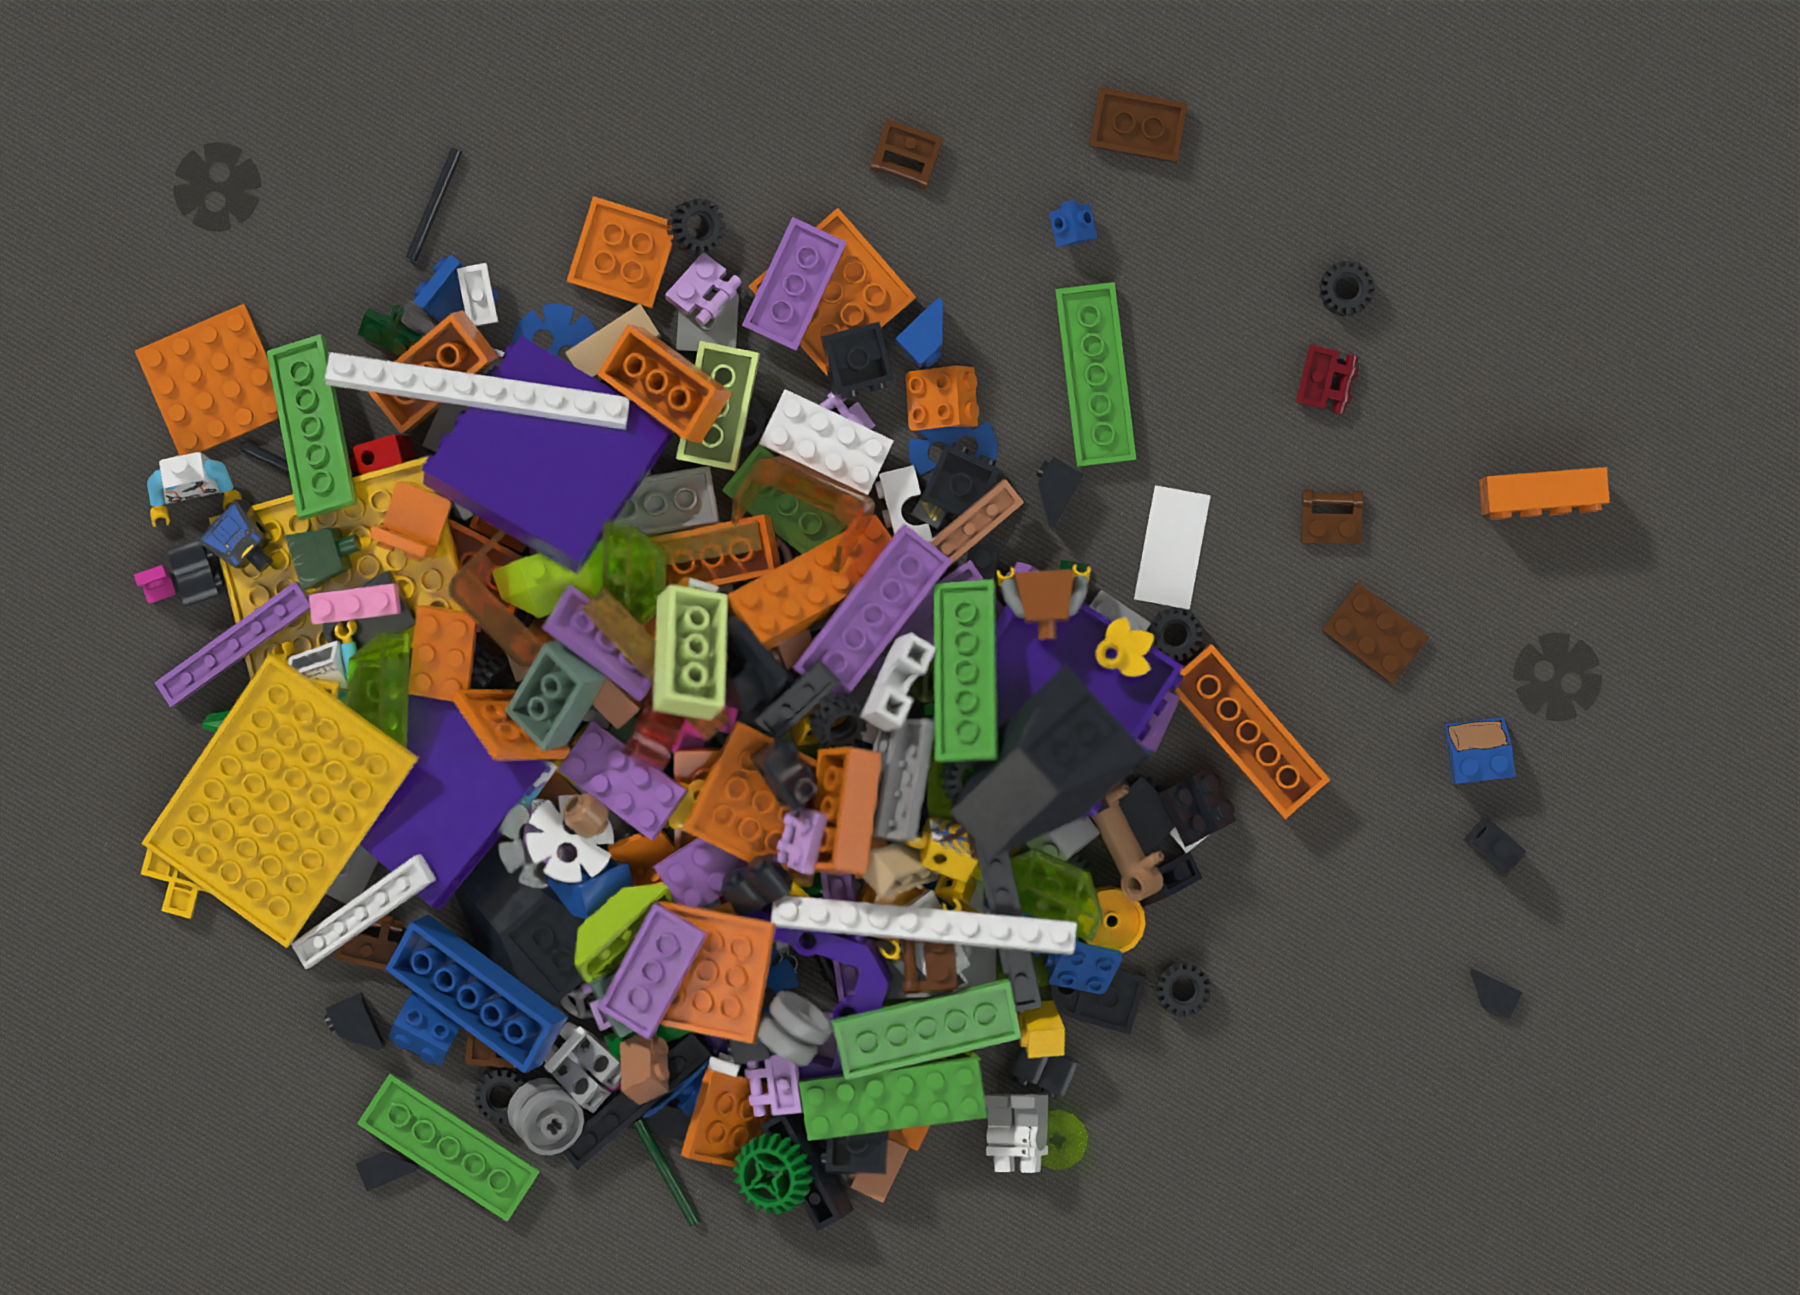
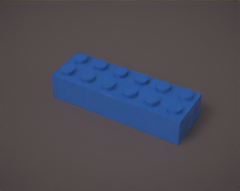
(476, 993)

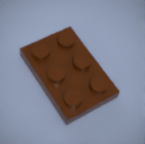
(1138, 125)
(1375, 633)

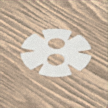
(546, 844)

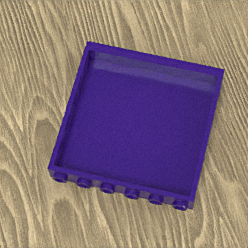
(542, 475)
(1029, 663)
(449, 800)

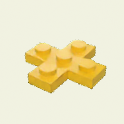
(181, 891)

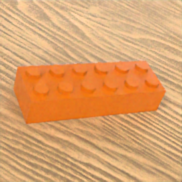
(804, 588)
(1248, 732)

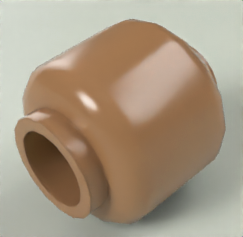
(586, 815)

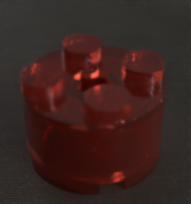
(654, 736)

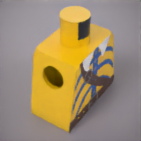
(946, 848)

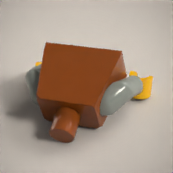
(1045, 596)

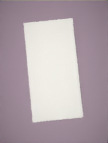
(1172, 547)

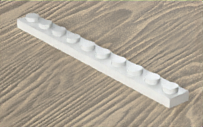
(477, 391)
(925, 924)

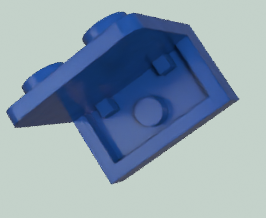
(443, 292)
(1087, 970)
(424, 1030)

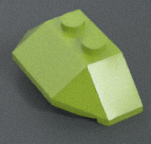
(539, 581)
(612, 929)

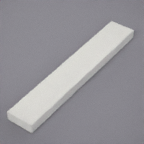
(363, 911)

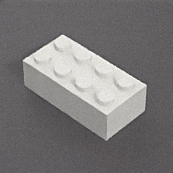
(826, 442)

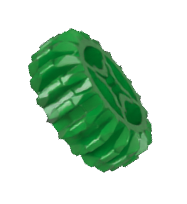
(780, 1195)

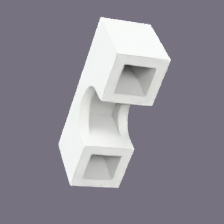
(897, 488)
(888, 699)

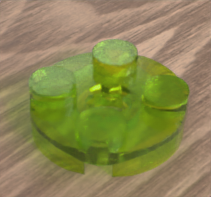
(1074, 1146)

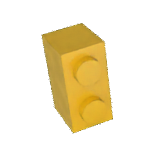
(1042, 1031)

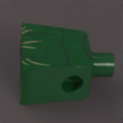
(321, 555)

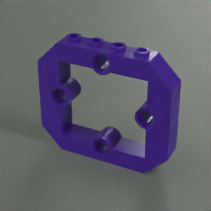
(855, 950)

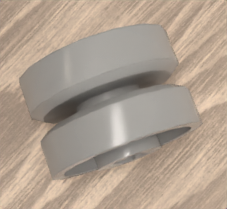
(794, 1028)
(545, 1116)

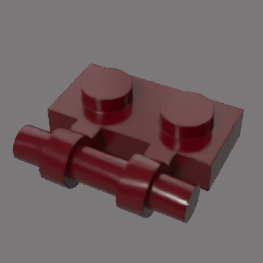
(1318, 375)

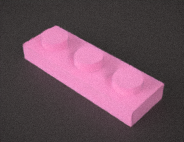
(354, 604)

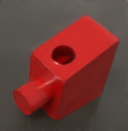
(386, 452)

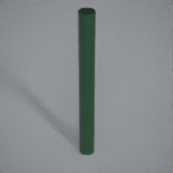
(666, 1171)

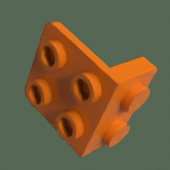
(942, 398)
(413, 521)
(642, 855)

